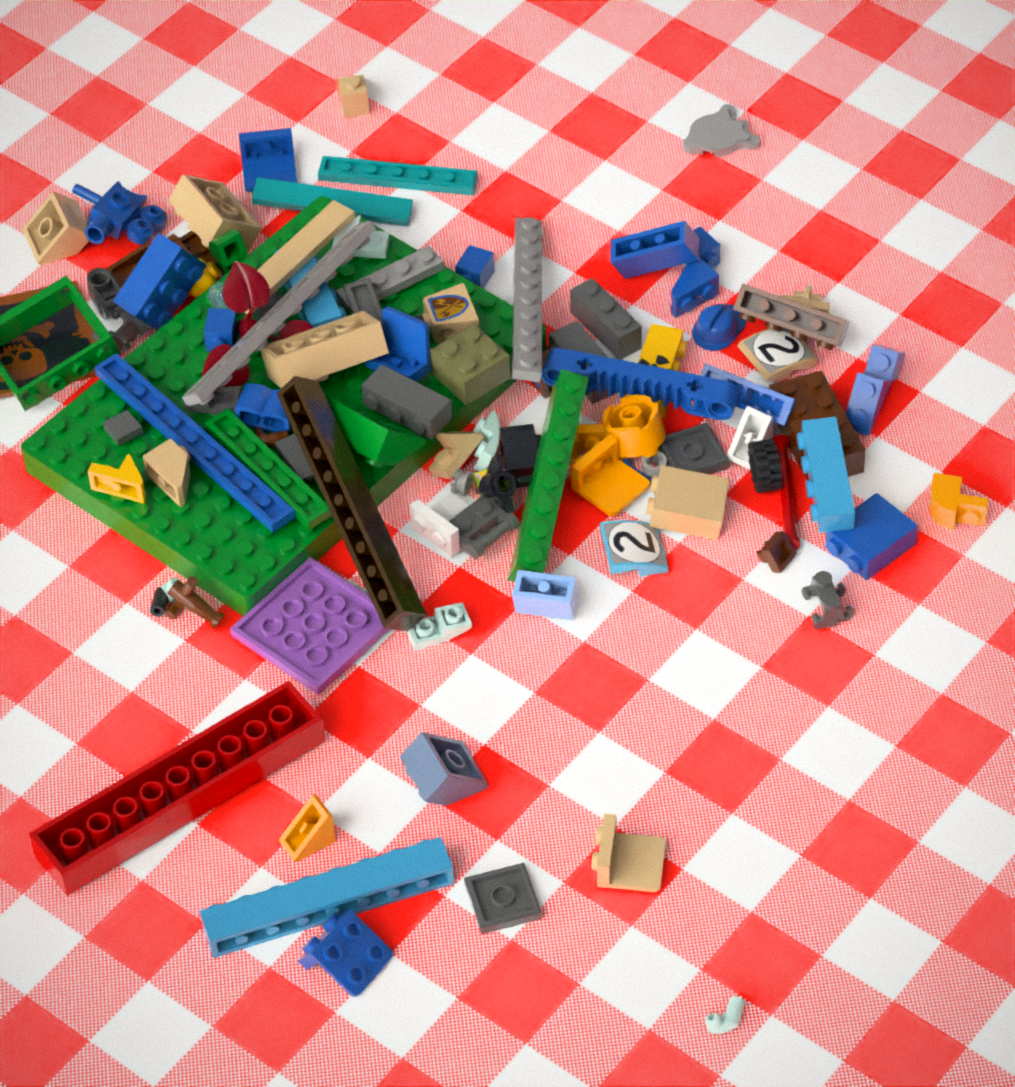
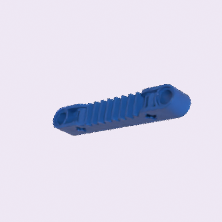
(712, 399)

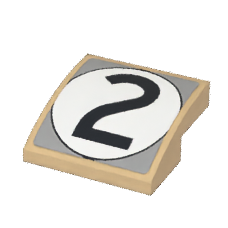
(777, 353)

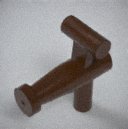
(186, 597)

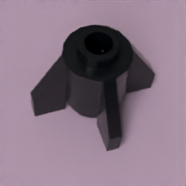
(499, 484)

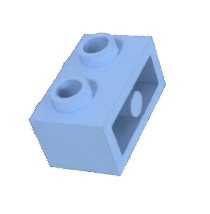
(545, 595)

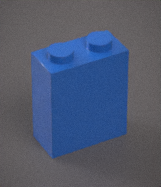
(877, 539)

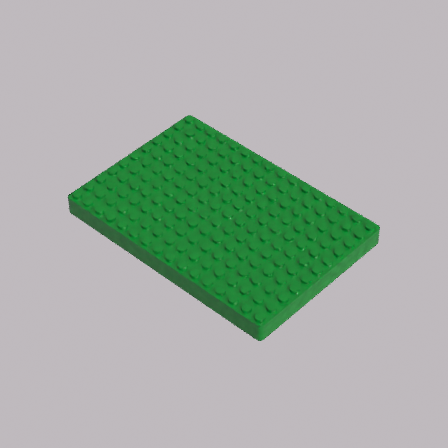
(213, 532)

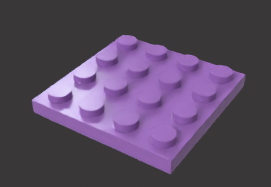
(311, 626)

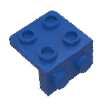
(267, 156)
(406, 343)
(347, 952)

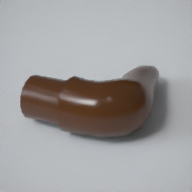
(270, 439)

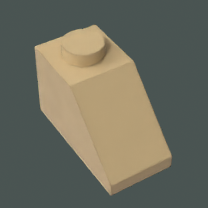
(353, 95)
(169, 469)

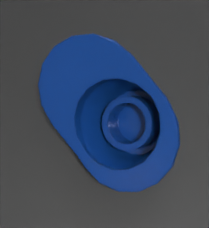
(717, 327)

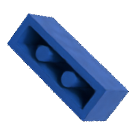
(654, 249)

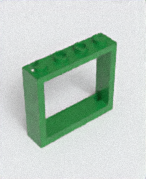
(37, 310)

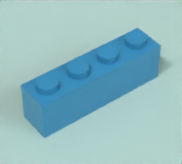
(321, 307)
(827, 475)

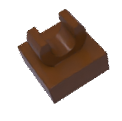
(777, 552)

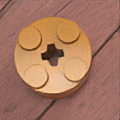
(636, 426)

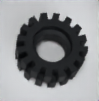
(765, 465)

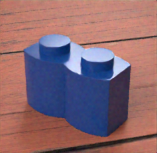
(262, 408)

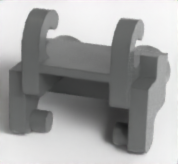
(128, 330)
(829, 598)

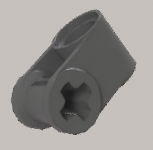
(102, 291)

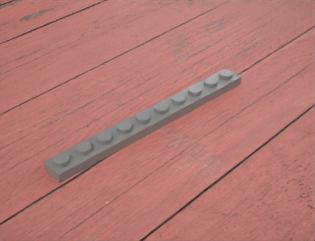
(527, 300)
(274, 319)

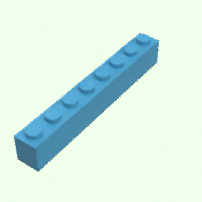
(315, 898)

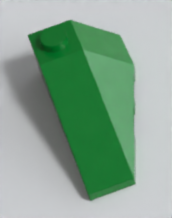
(373, 436)

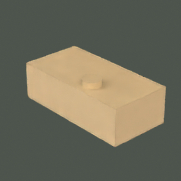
(325, 349)

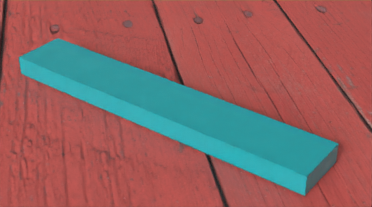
(398, 175)
(298, 196)

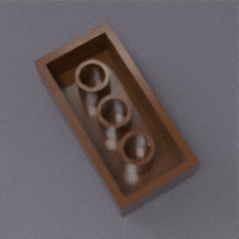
(816, 401)

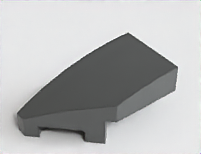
(224, 399)

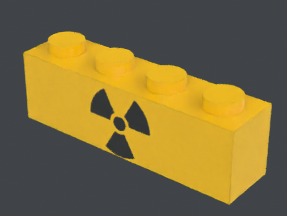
(663, 350)

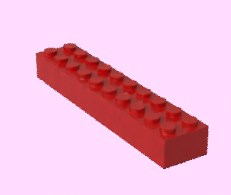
(177, 787)

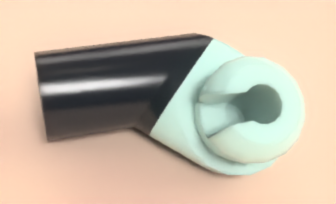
(161, 598)

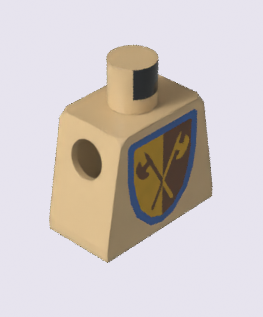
(448, 312)

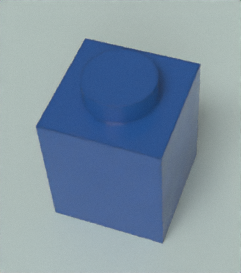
(476, 265)
(220, 328)

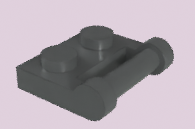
(477, 520)

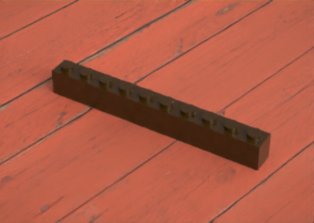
(351, 504)

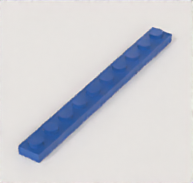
(202, 448)

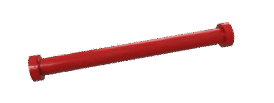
(782, 443)

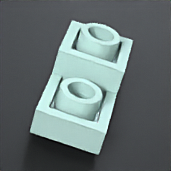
(488, 446)
(445, 624)

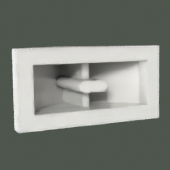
(752, 427)

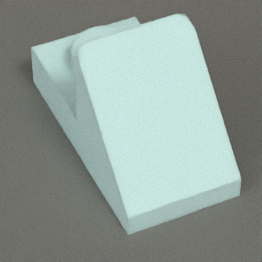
(375, 248)

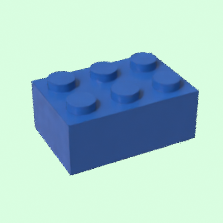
(159, 282)

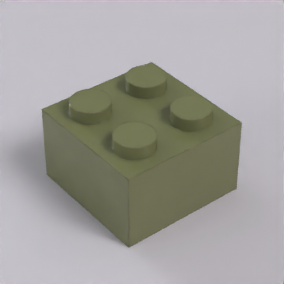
(470, 364)

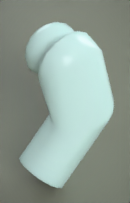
(727, 1021)

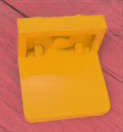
(606, 479)

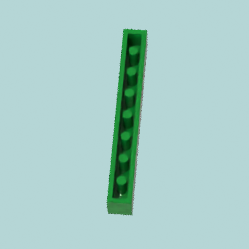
(549, 474)

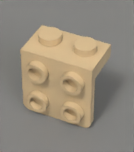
(627, 859)

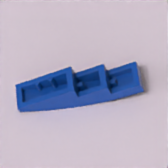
(755, 395)

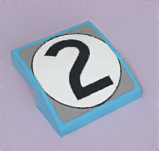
(633, 547)

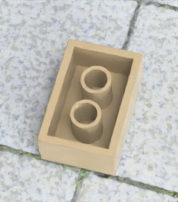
(212, 210)

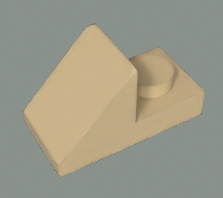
(457, 448)

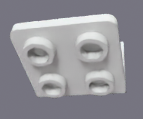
(434, 524)

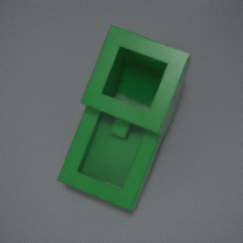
(227, 250)

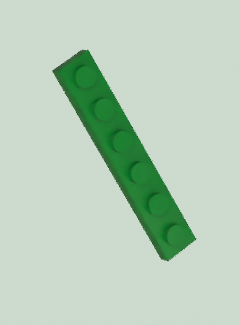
(268, 467)

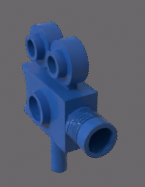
(118, 213)

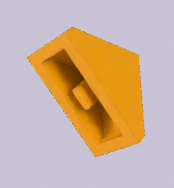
(309, 830)

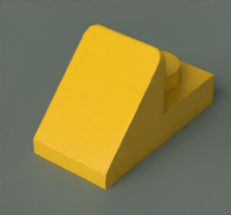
(120, 482)

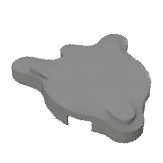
(719, 134)

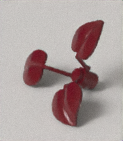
(244, 291)

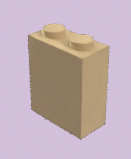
(687, 502)

